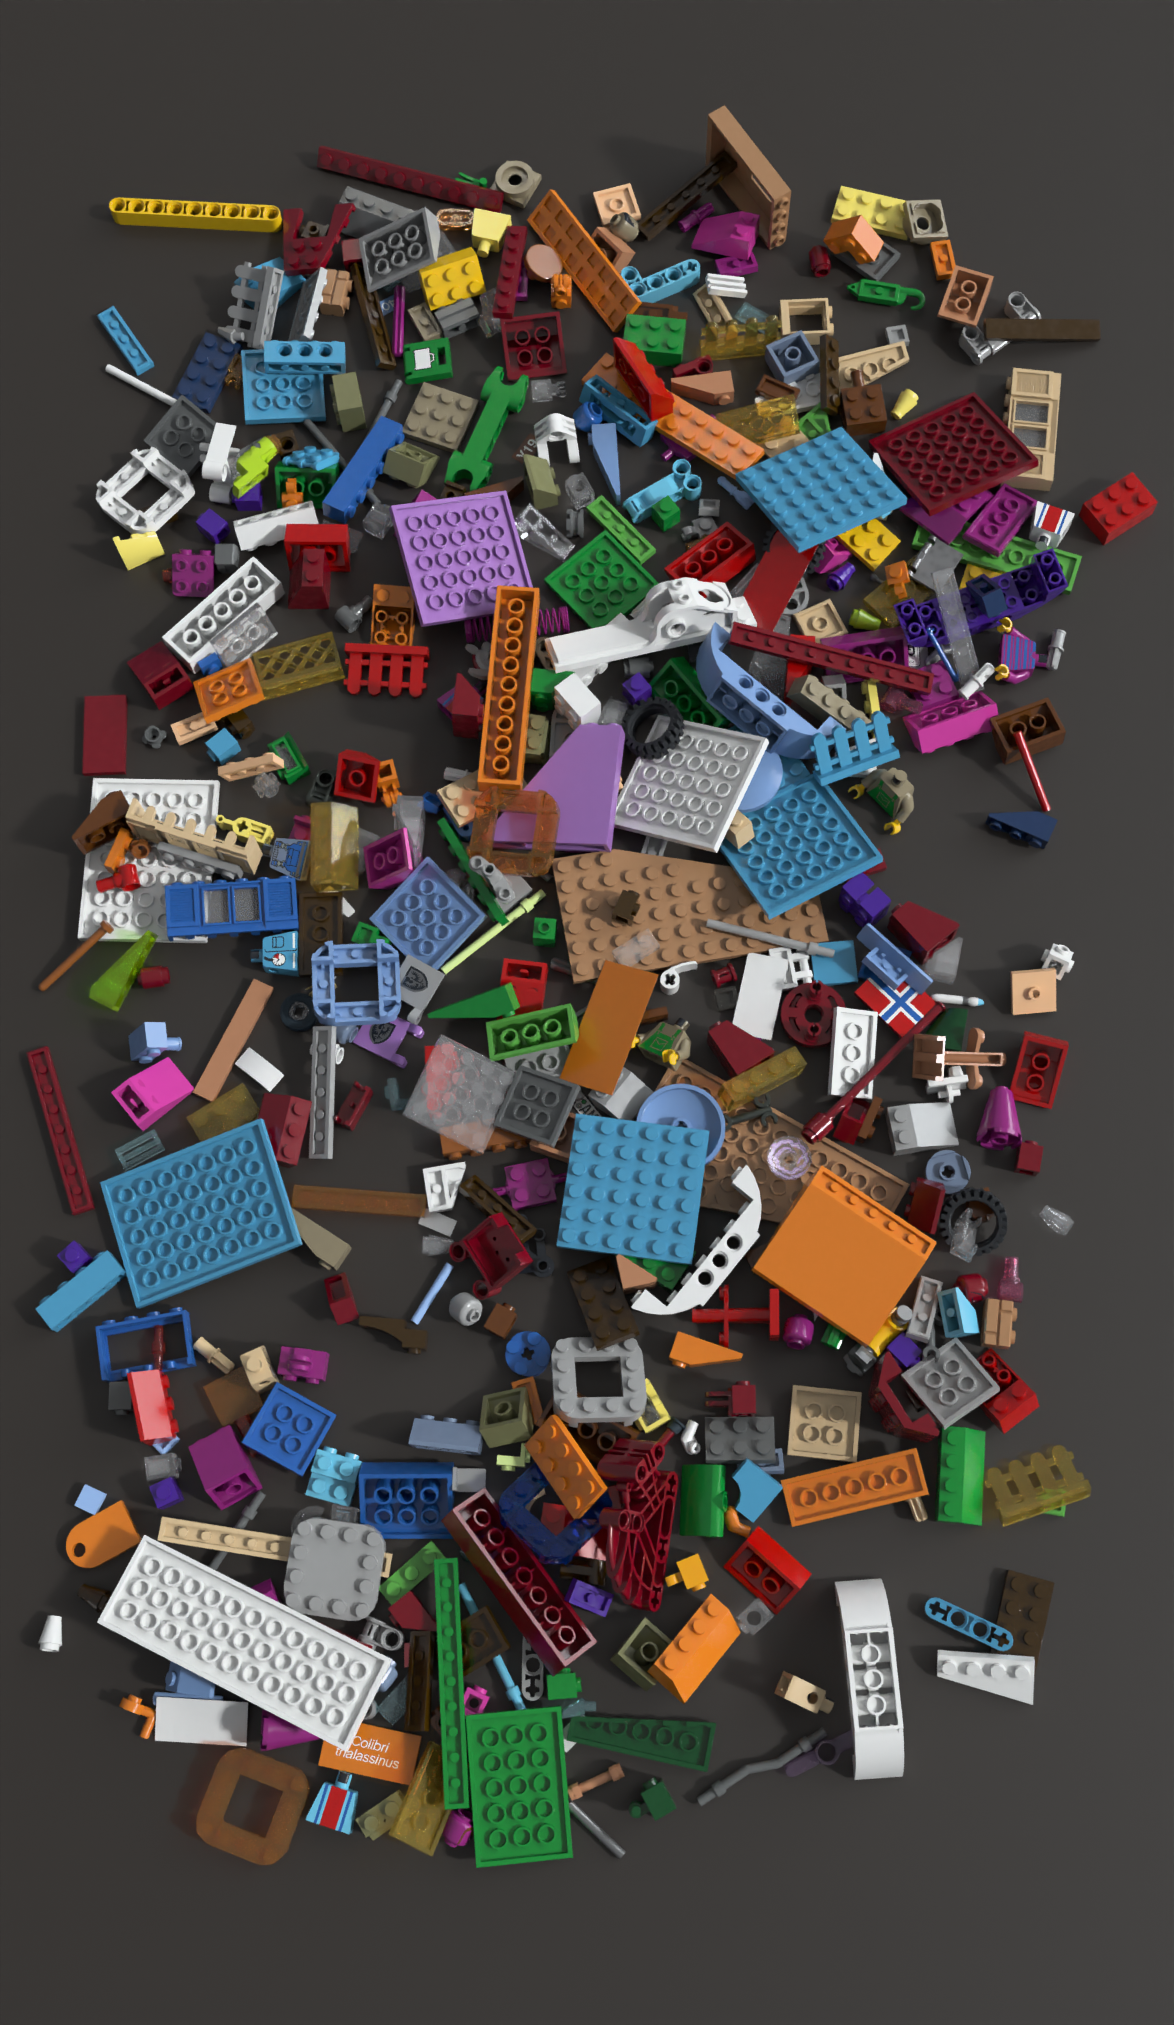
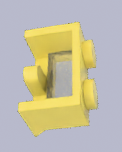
(654, 1413)

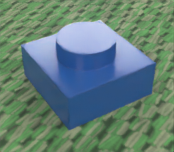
(210, 664)
(432, 803)

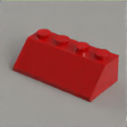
(642, 379)
(715, 557)

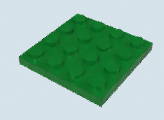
(601, 582)

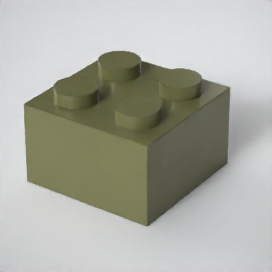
(347, 402)

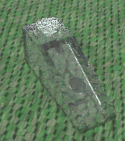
(541, 533)

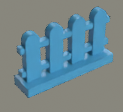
(857, 760)

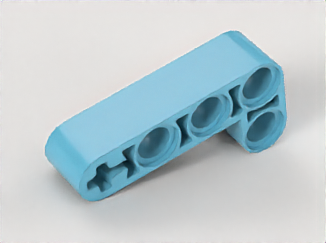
(668, 280)

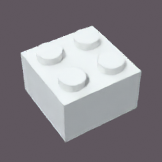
(576, 702)

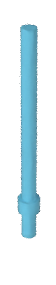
(513, 1692)

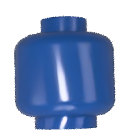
(587, 414)

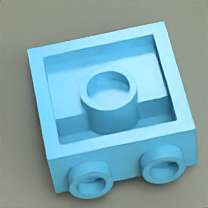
(334, 1476)

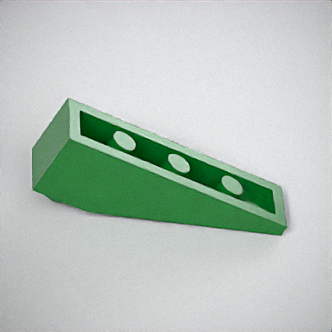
(487, 1004)

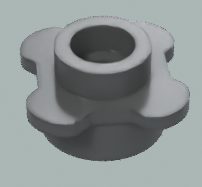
(154, 731)

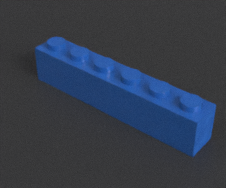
(362, 470)

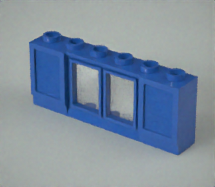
(231, 907)

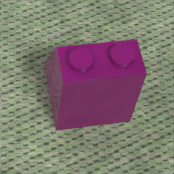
(224, 1467)

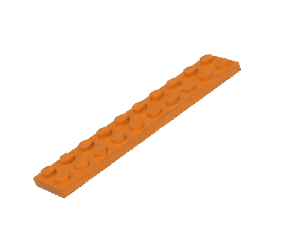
(690, 427)

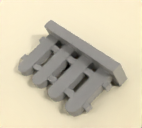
(265, 300)

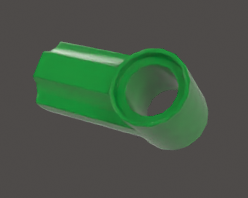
(832, 1337)

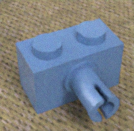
(150, 1041)

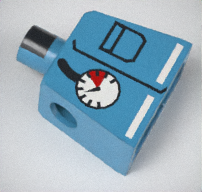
(279, 954)

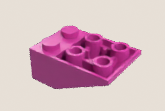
(153, 1092)

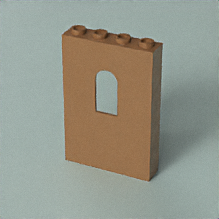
(727, 135)

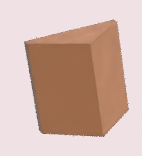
(634, 1277)

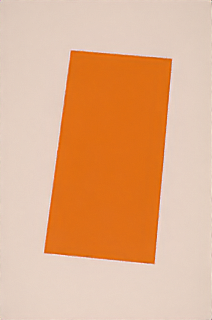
(609, 1027)

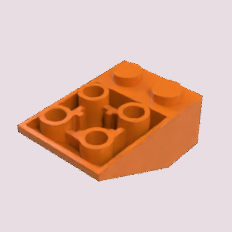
(392, 615)

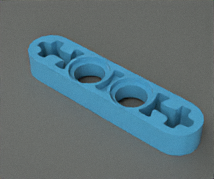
(967, 1627)

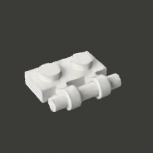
(791, 976)

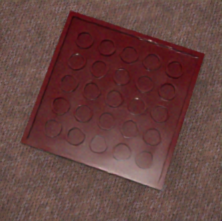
(953, 454)

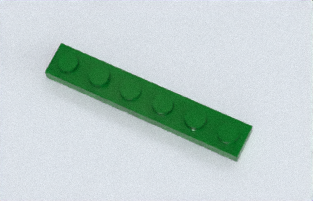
(475, 880)

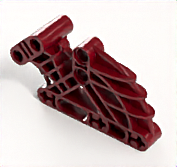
(641, 1530)

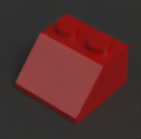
(357, 776)

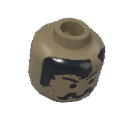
(624, 227)

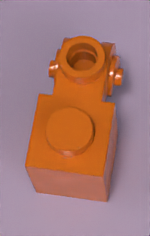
(561, 291)
(388, 783)

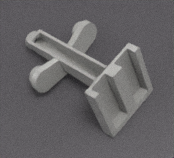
(506, 888)

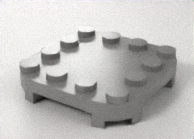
(334, 1569)

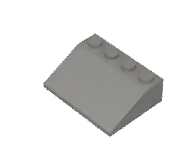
(400, 248)

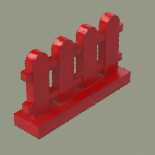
(397, 654)

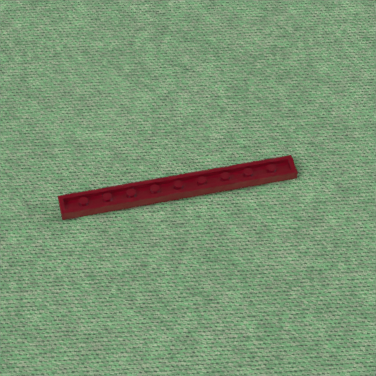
(410, 179)
(830, 658)

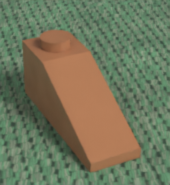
(708, 388)

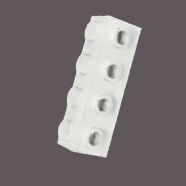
(271, 526)

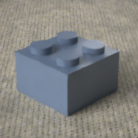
(792, 358)

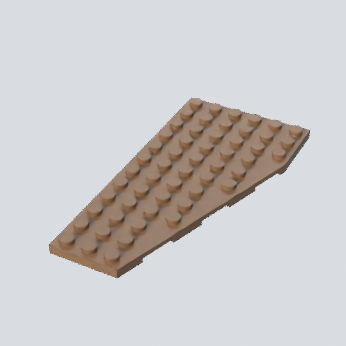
(674, 905)
(749, 1144)

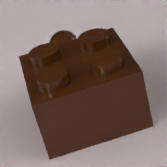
(862, 407)

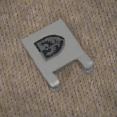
(418, 985)

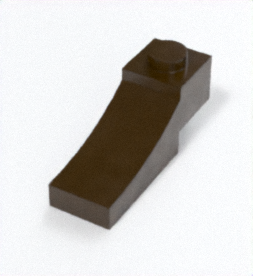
(412, 1340)

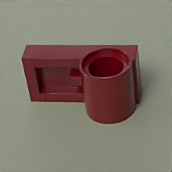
(694, 367)

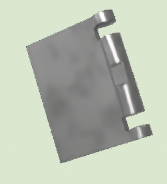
(931, 560)

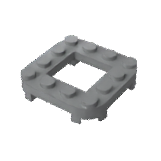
(597, 1409)

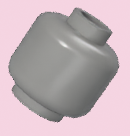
(465, 1309)

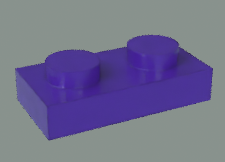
(589, 1597)

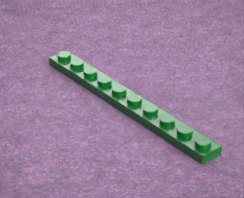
(451, 1684)

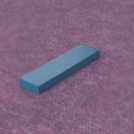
(125, 340)

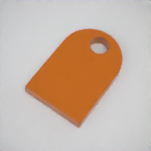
(103, 1536)

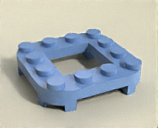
(356, 955)

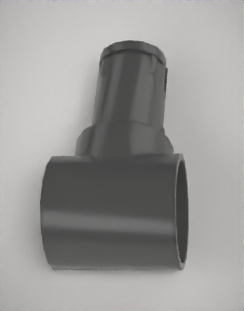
(351, 616)

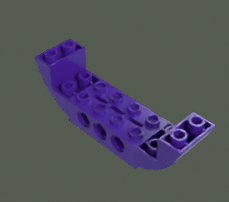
(1023, 592)

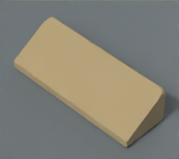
(712, 307)

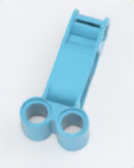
(674, 485)

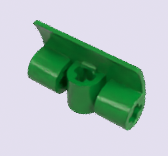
(703, 1500)

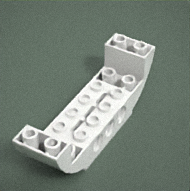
(743, 1230)
(871, 1679)

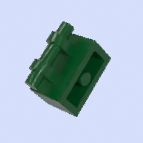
(656, 1800)

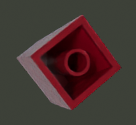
(310, 581)
(921, 929)
(736, 1048)

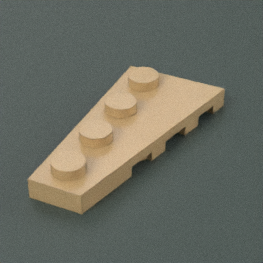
(872, 362)

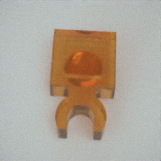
(235, 371)

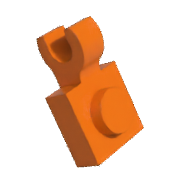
(291, 497)
(897, 576)

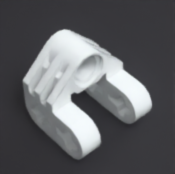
(556, 428)

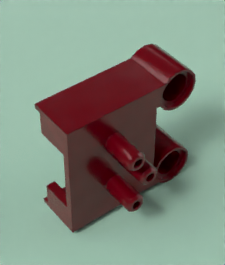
(495, 1252)

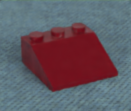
(533, 345)

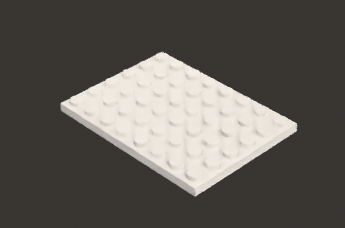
(145, 908)

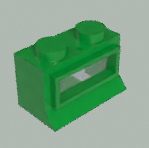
(294, 762)

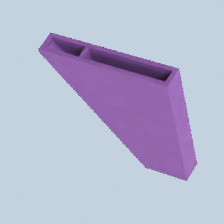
(584, 783)

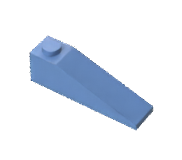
(606, 454)

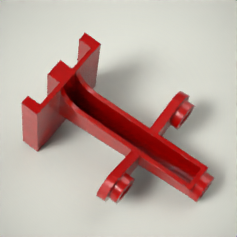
(740, 1315)

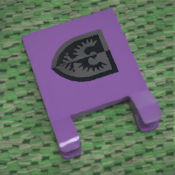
(386, 1039)

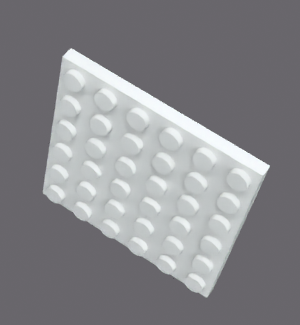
(691, 789)

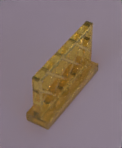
(301, 677)

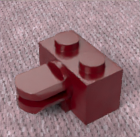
(740, 1399)

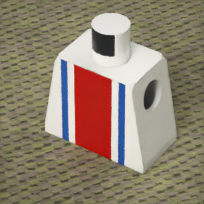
(1049, 525)

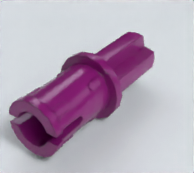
(695, 217)

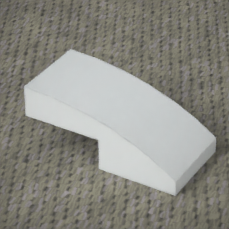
(259, 1069)

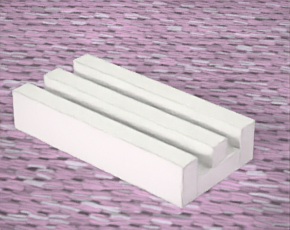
(726, 285)

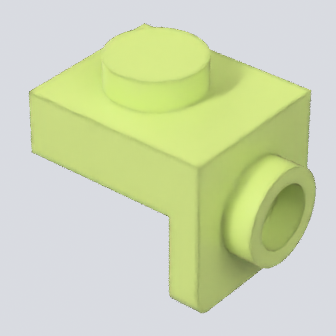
(509, 1463)

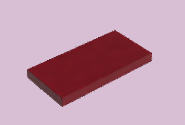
(105, 735)

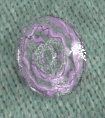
(796, 1150)

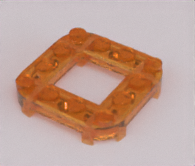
(516, 801)
(285, 1820)

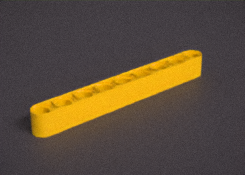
(196, 214)

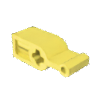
(261, 832)

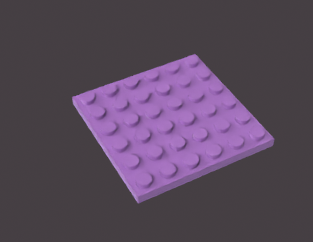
(459, 554)

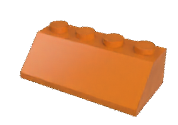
(695, 1649)

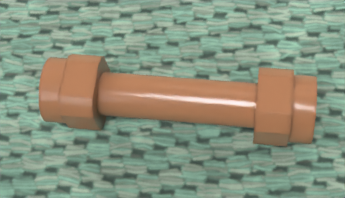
(614, 1773)

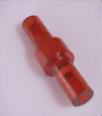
(158, 1347)

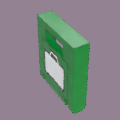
(422, 361)

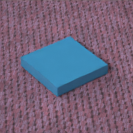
(840, 968)

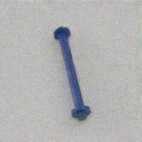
(954, 676)

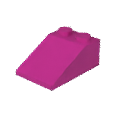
(728, 234)
(388, 860)

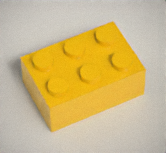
(451, 279)

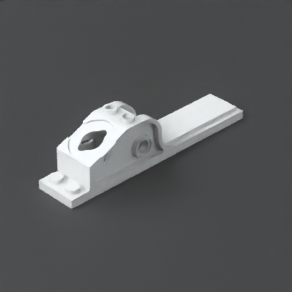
(652, 628)

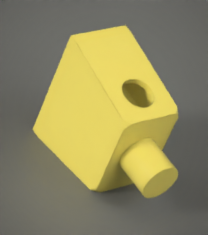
(489, 231)

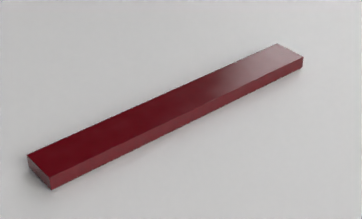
(60, 1131)

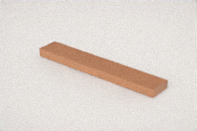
(233, 1040)

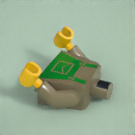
(891, 792)
(665, 1044)

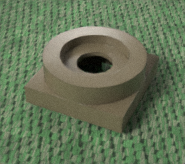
(516, 194)
(930, 211)

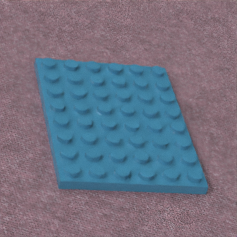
(200, 1213)

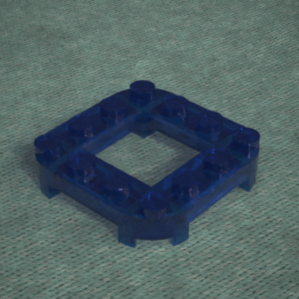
(538, 1537)

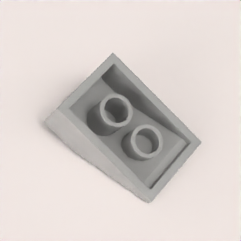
(920, 1127)

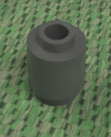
(639, 665)

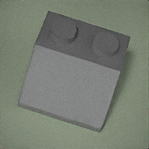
(626, 1099)

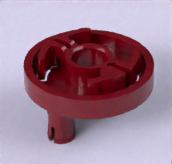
(813, 997)

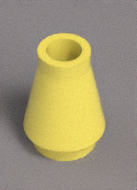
(905, 402)

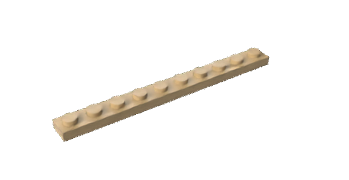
(233, 1540)

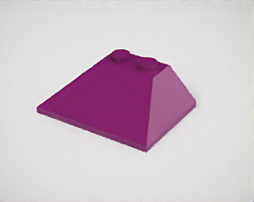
(949, 522)

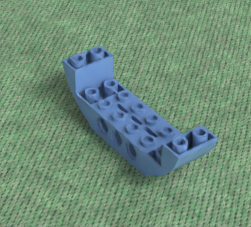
(751, 704)

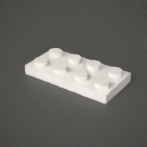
(852, 1050)

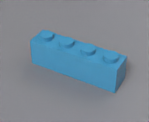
(81, 1291)

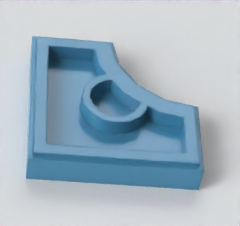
(756, 1489)

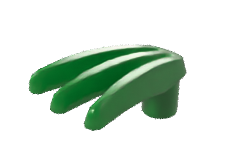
(482, 182)

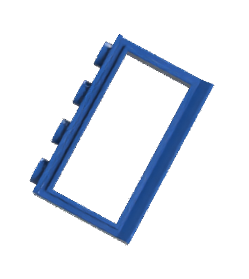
(133, 1323)

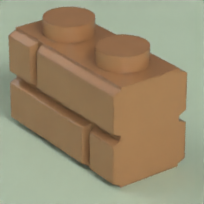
(336, 293)
(997, 1324)

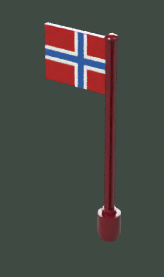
(905, 1014)

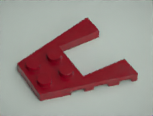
(308, 254)

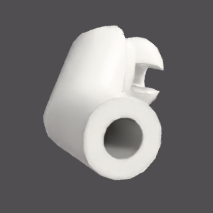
(688, 1439)

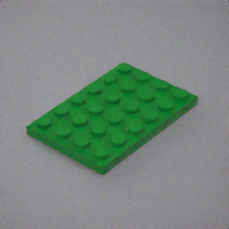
(518, 1786)

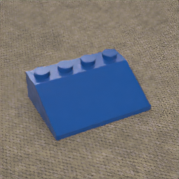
(406, 1498)

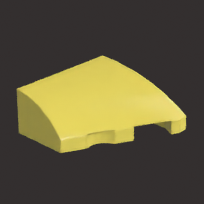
(139, 549)

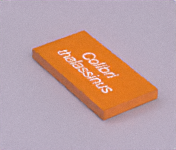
(376, 1754)

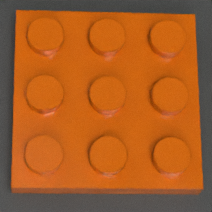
(228, 690)

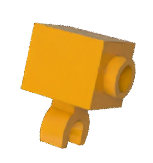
(690, 1572)

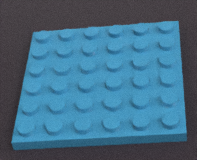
(820, 489)
(800, 847)
(633, 1189)

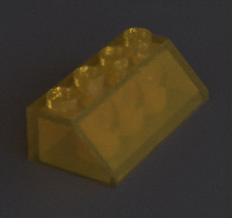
(334, 847)

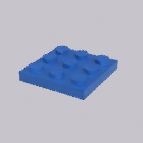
(289, 1429)

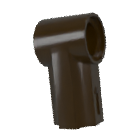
(588, 1571)

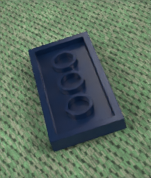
(207, 371)

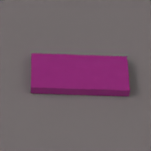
(1000, 520)

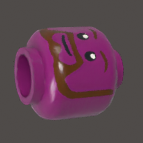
(458, 1828)

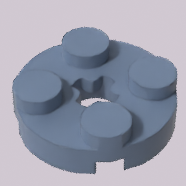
(954, 1162)

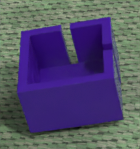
(862, 906)

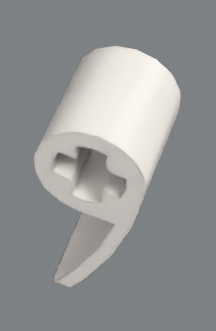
(672, 974)

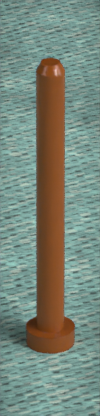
(79, 952)

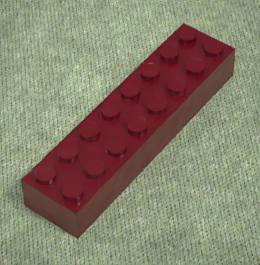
(519, 1582)

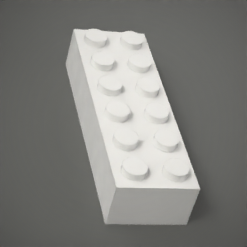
(243, 589)

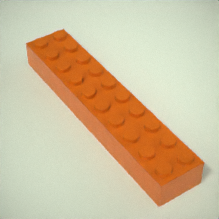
(509, 688)

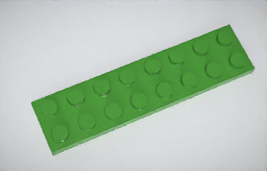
(1015, 555)

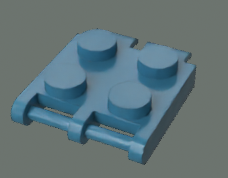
(312, 458)

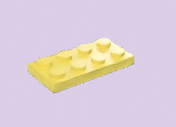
(880, 211)

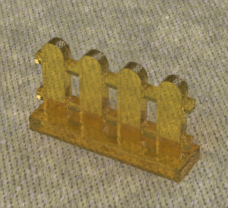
(739, 346)
(1033, 1504)

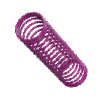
(470, 638)

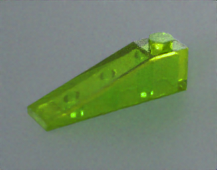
(117, 980)

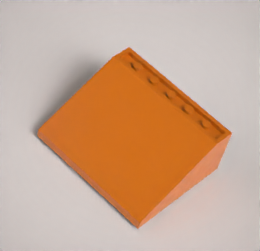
(843, 1255)

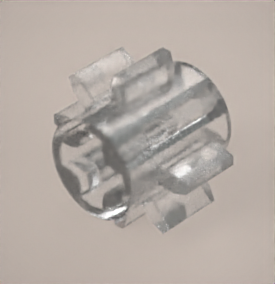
(266, 785)

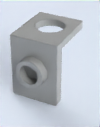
(468, 1479)

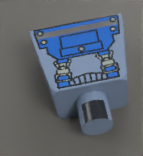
(289, 857)

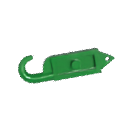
(885, 293)

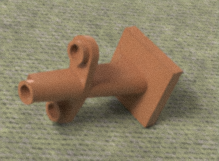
(930, 1057)

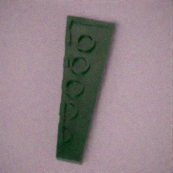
(665, 1741)

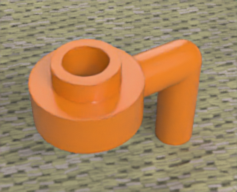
(134, 1705)

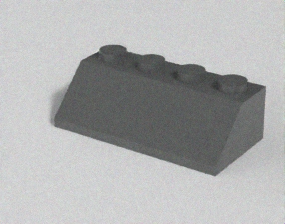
(370, 213)

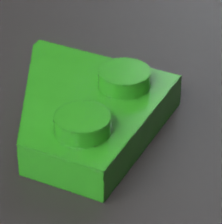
(814, 423)

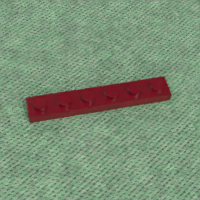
(509, 272)

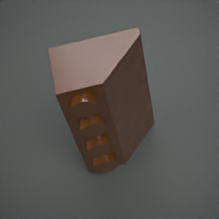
(593, 1438)

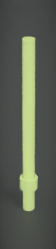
(525, 906)

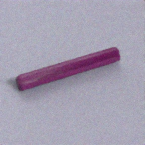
(398, 321)

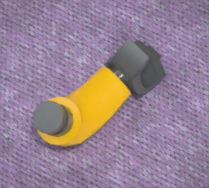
(861, 1359)

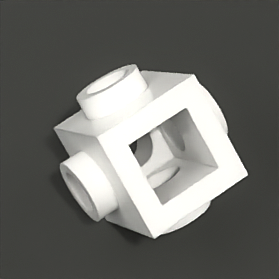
(1058, 958)

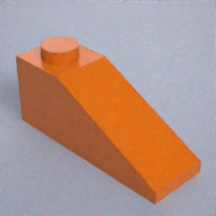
(697, 1352)

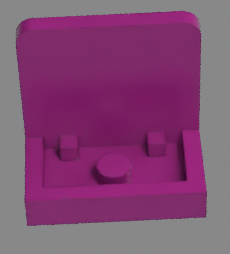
(193, 573)

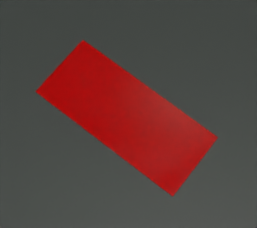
(776, 581)

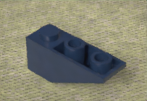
(1029, 826)

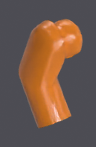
(733, 1524)

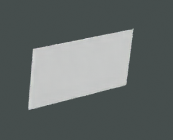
(760, 994)
(201, 1721)

